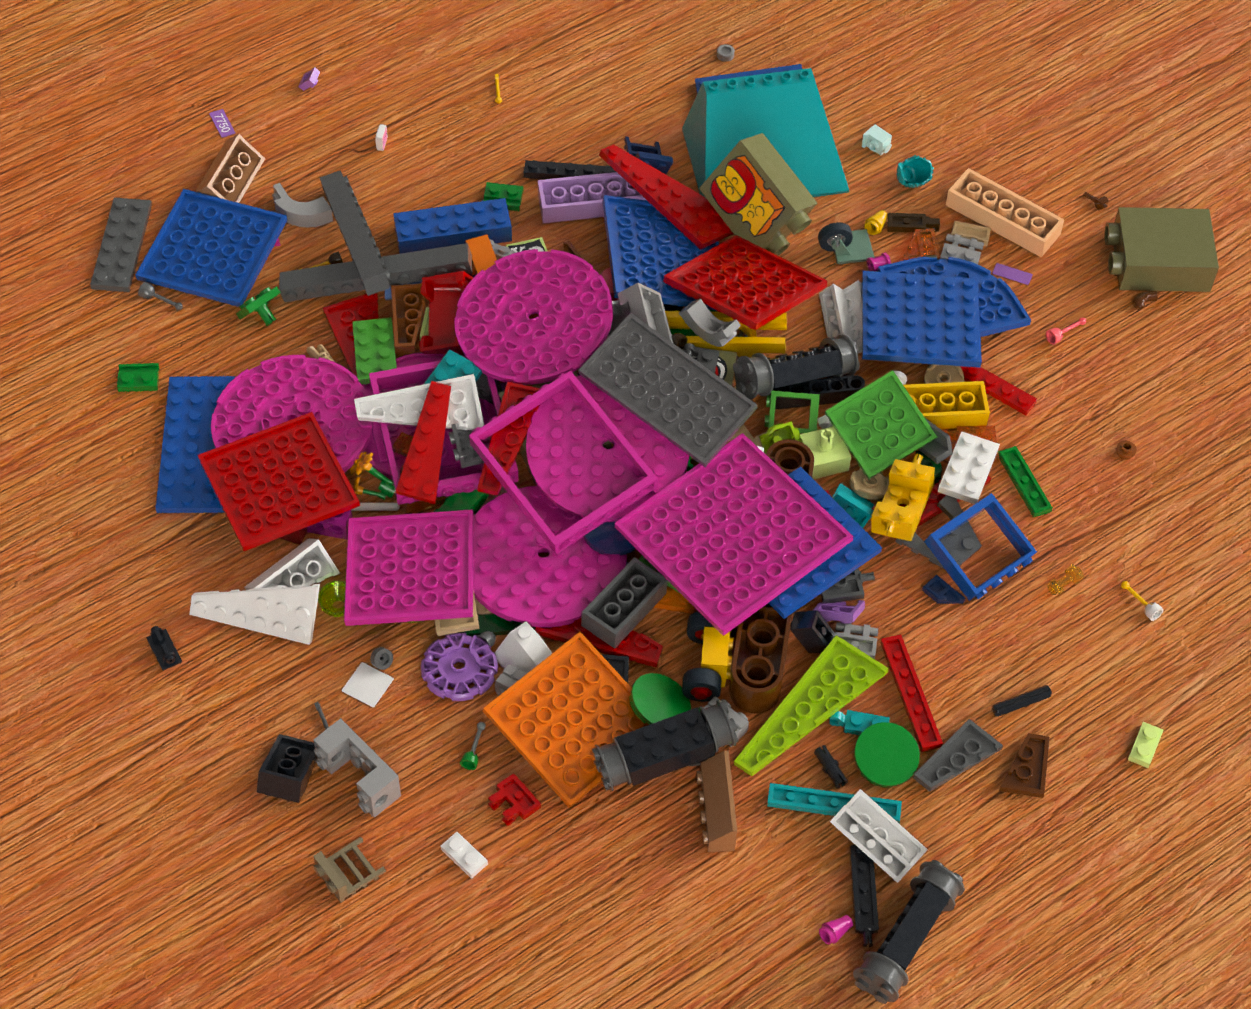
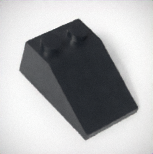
(287, 768)

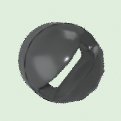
(489, 637)

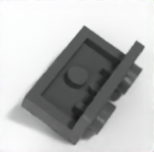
(464, 451)

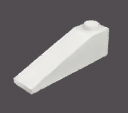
(522, 649)

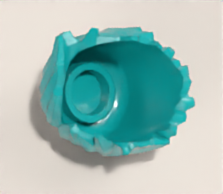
(914, 172)

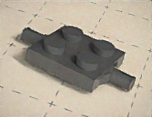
(847, 588)

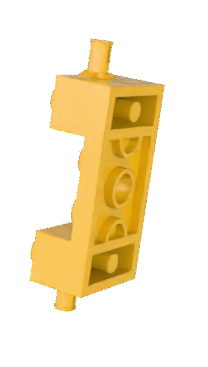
(909, 485)

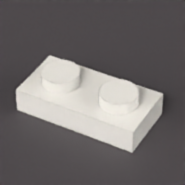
(464, 855)

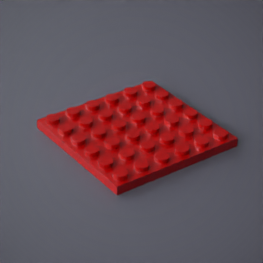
(745, 282)
(278, 481)

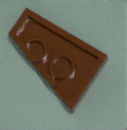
(1029, 768)

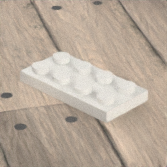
(968, 468)

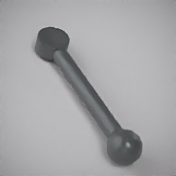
(319, 709)

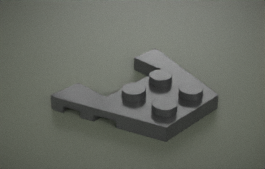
(960, 543)

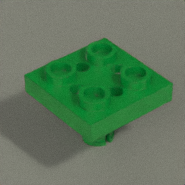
(260, 305)

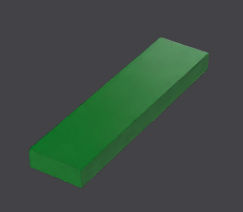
(1025, 482)

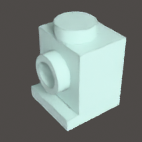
(877, 140)

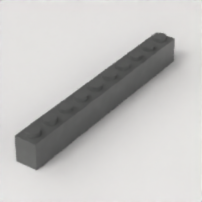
(356, 233)
(402, 268)

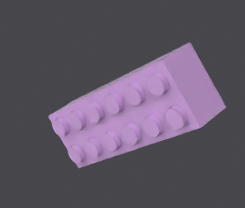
(580, 196)

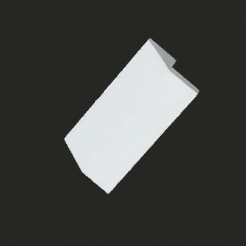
(843, 311)
(878, 835)

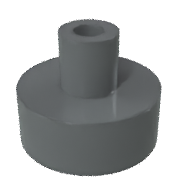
(381, 658)

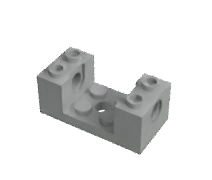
(341, 744)

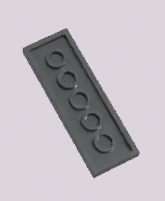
(121, 245)

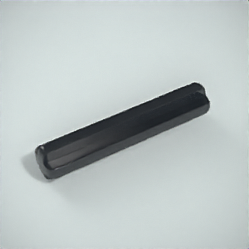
(1021, 700)

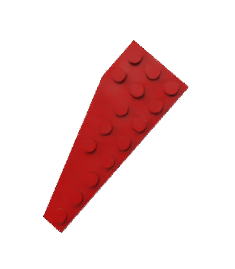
(675, 201)

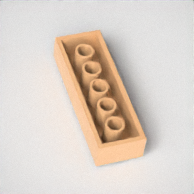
(1004, 212)

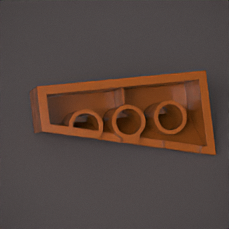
(407, 316)

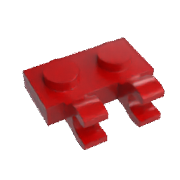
(522, 801)

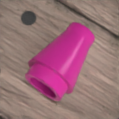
(835, 929)

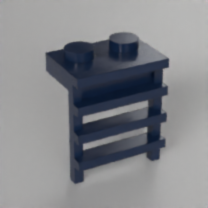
(649, 155)

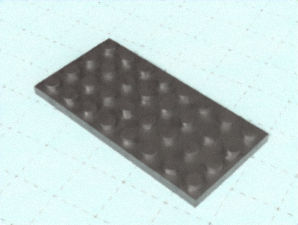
(668, 389)

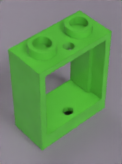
(813, 412)

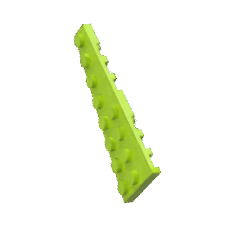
(825, 688)

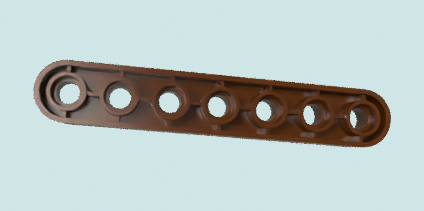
(765, 634)

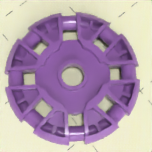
(461, 677)

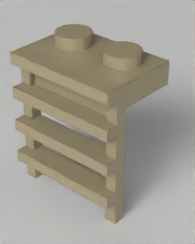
(335, 879)

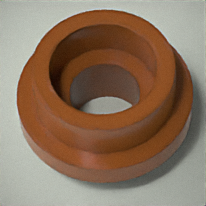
(1127, 453)

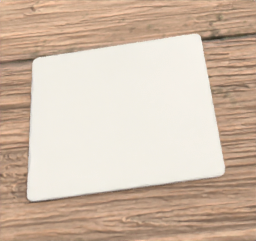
(367, 684)

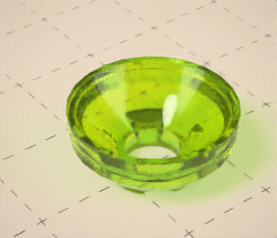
(329, 594)

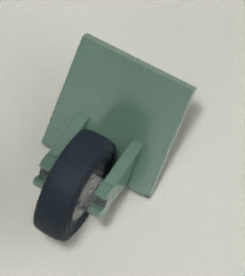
(846, 244)

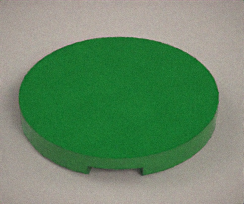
(657, 698)
(886, 754)

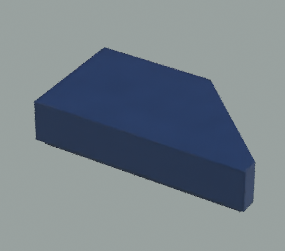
(942, 592)

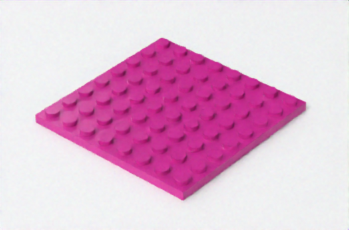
(733, 533)

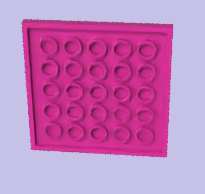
(409, 567)

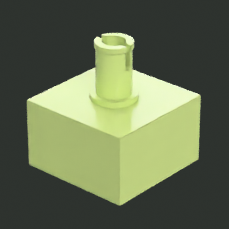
(829, 452)

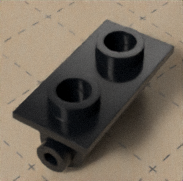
(163, 648)

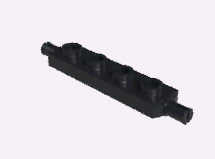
(864, 895)

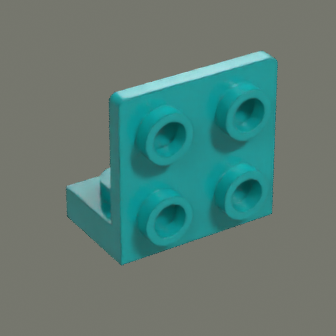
(853, 504)

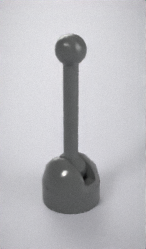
(147, 291)

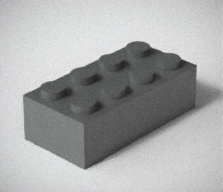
(624, 602)

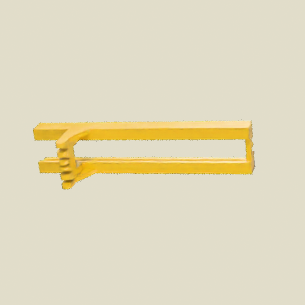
(742, 345)

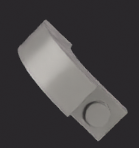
(302, 213)
(707, 326)

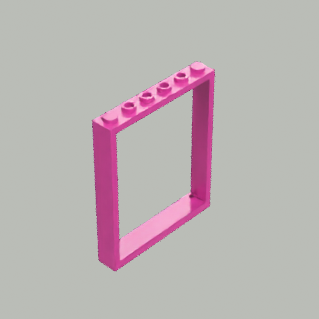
(416, 374)
(597, 517)

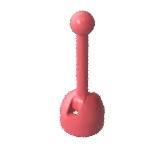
(1055, 334)

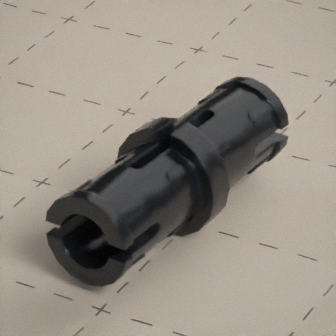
(831, 766)

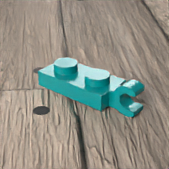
(855, 722)

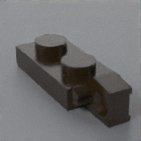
(910, 221)

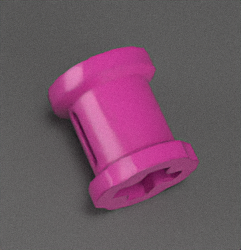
(873, 263)

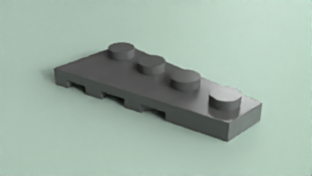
(961, 752)

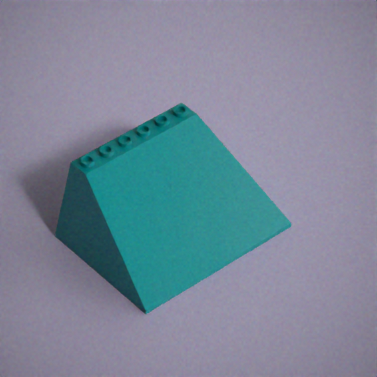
(782, 108)

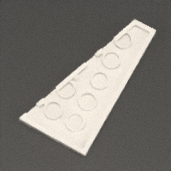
(406, 405)
(269, 610)

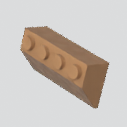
(232, 170)
(717, 803)

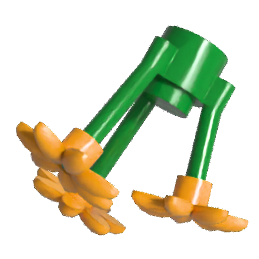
(386, 485)

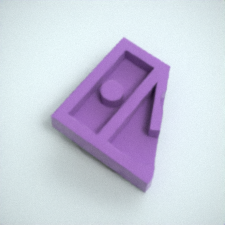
(840, 612)

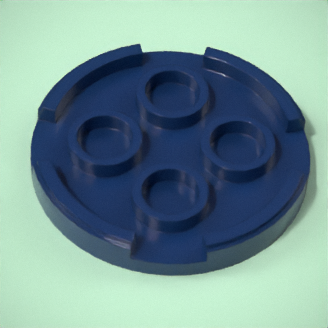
(608, 540)

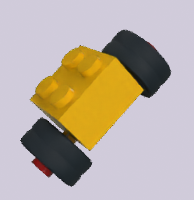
(716, 663)

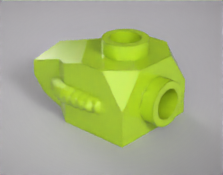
(777, 433)

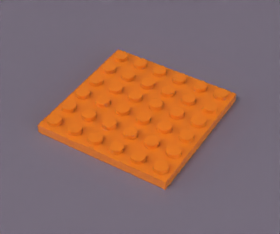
(563, 712)

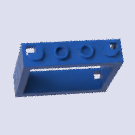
(1006, 525)

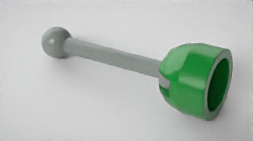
(470, 759)

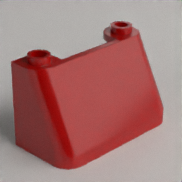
(443, 296)

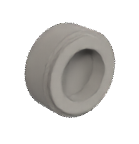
(725, 52)

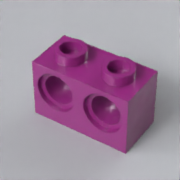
(333, 527)

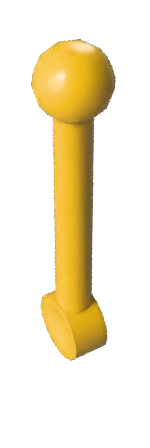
(498, 99)

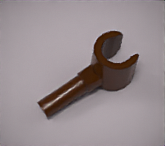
(1099, 203)

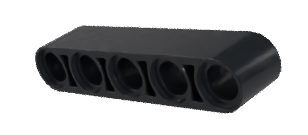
(830, 389)

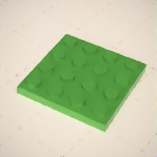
(880, 424)

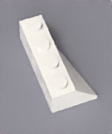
(302, 566)

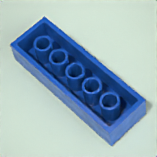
(452, 225)

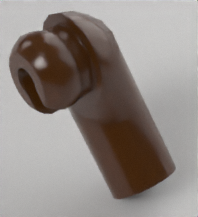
(1144, 297)

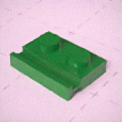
(512, 194)
(138, 377)

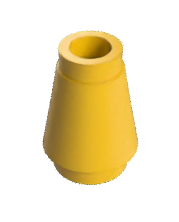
(876, 222)

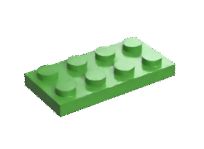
(373, 347)

